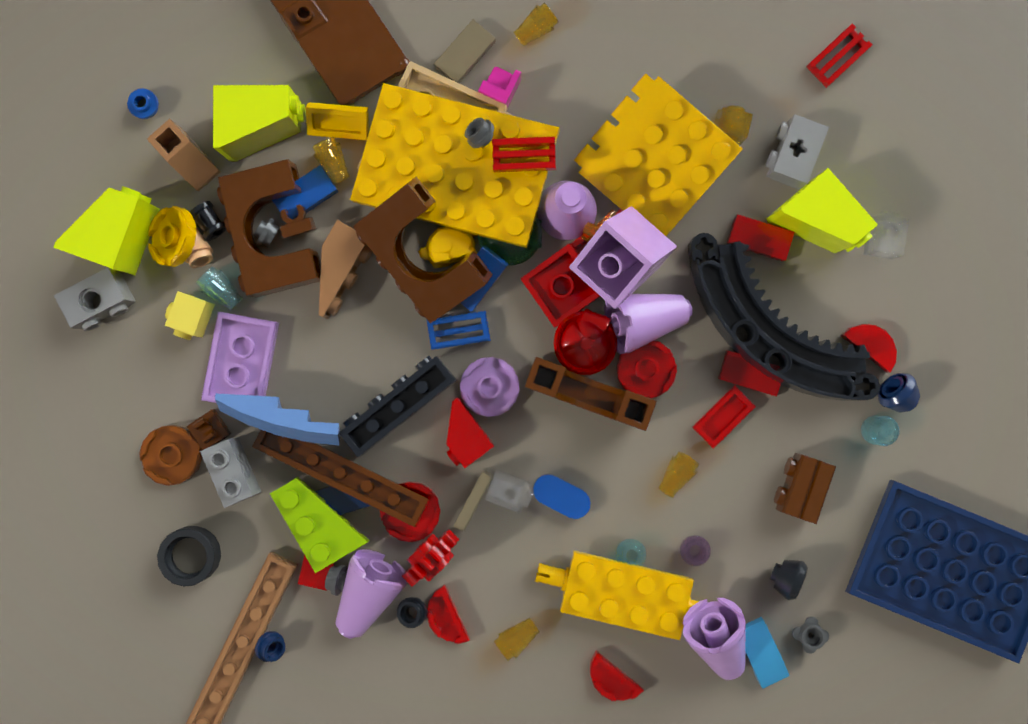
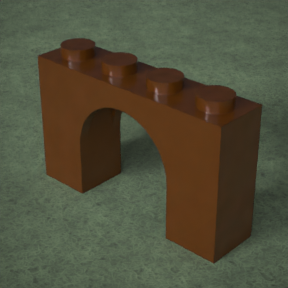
(243, 197)
(430, 291)
(589, 394)

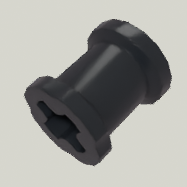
(208, 221)

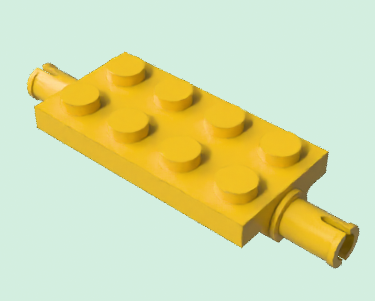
(622, 594)

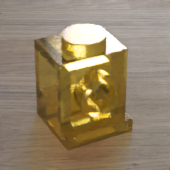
(734, 122)

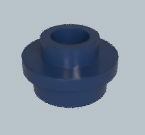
(270, 646)

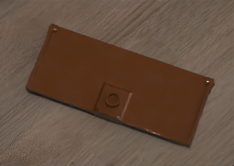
(344, 44)

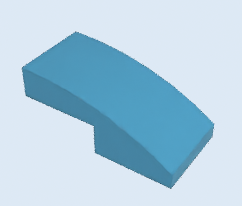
(763, 654)

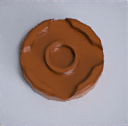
(170, 455)

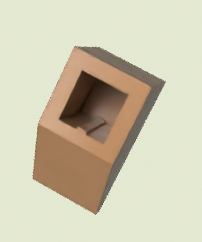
(183, 154)

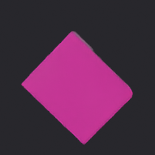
(501, 85)

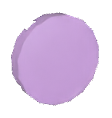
(489, 386)

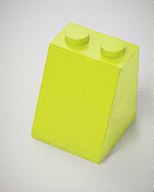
(254, 118)
(825, 215)
(112, 230)

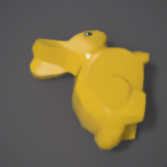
(447, 246)

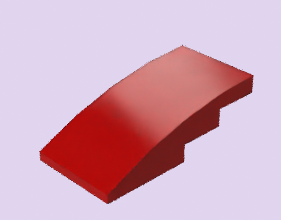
(557, 287)

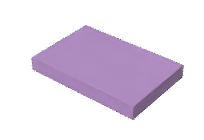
(240, 356)

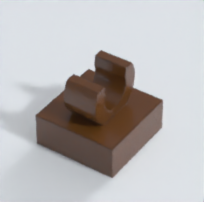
(298, 225)
(209, 429)

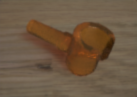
(590, 229)

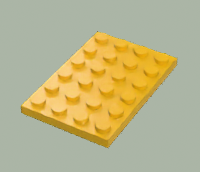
(427, 139)

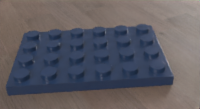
(946, 570)

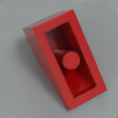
(465, 436)

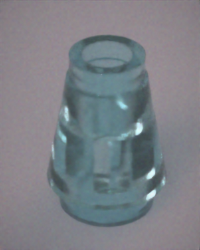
(219, 288)

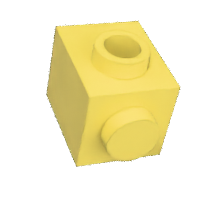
(188, 315)

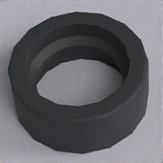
(169, 568)

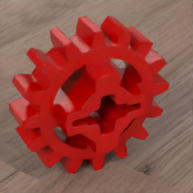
(430, 557)

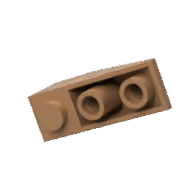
(339, 261)

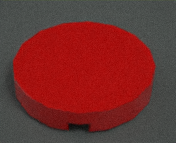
(647, 370)
(427, 522)

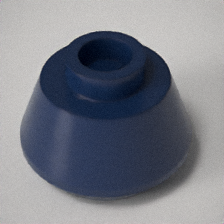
(899, 393)

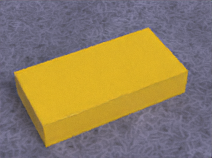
(337, 121)

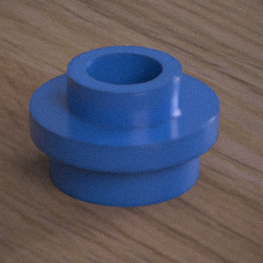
(150, 107)

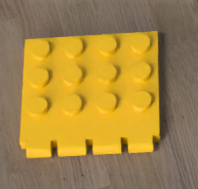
(657, 155)

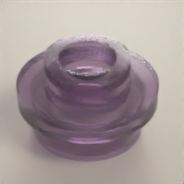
(701, 557)

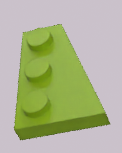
(315, 525)

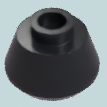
(789, 578)

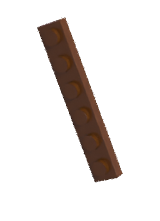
(345, 476)

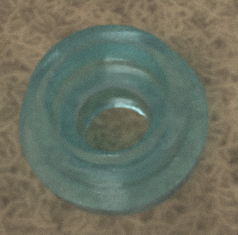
(629, 544)

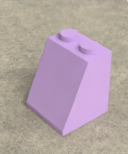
(622, 256)

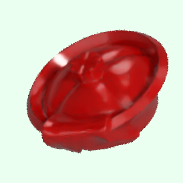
(585, 342)

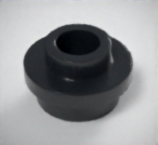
(403, 612)

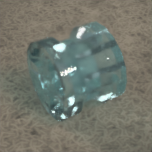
(887, 431)

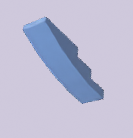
(268, 415)

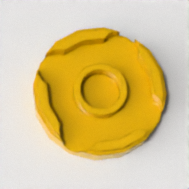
(172, 236)

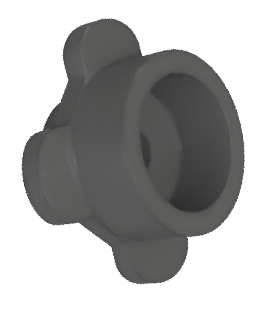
(819, 637)

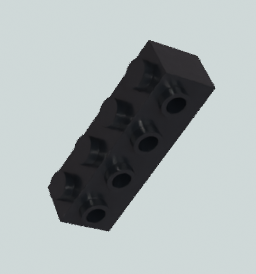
(398, 406)

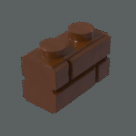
(804, 487)

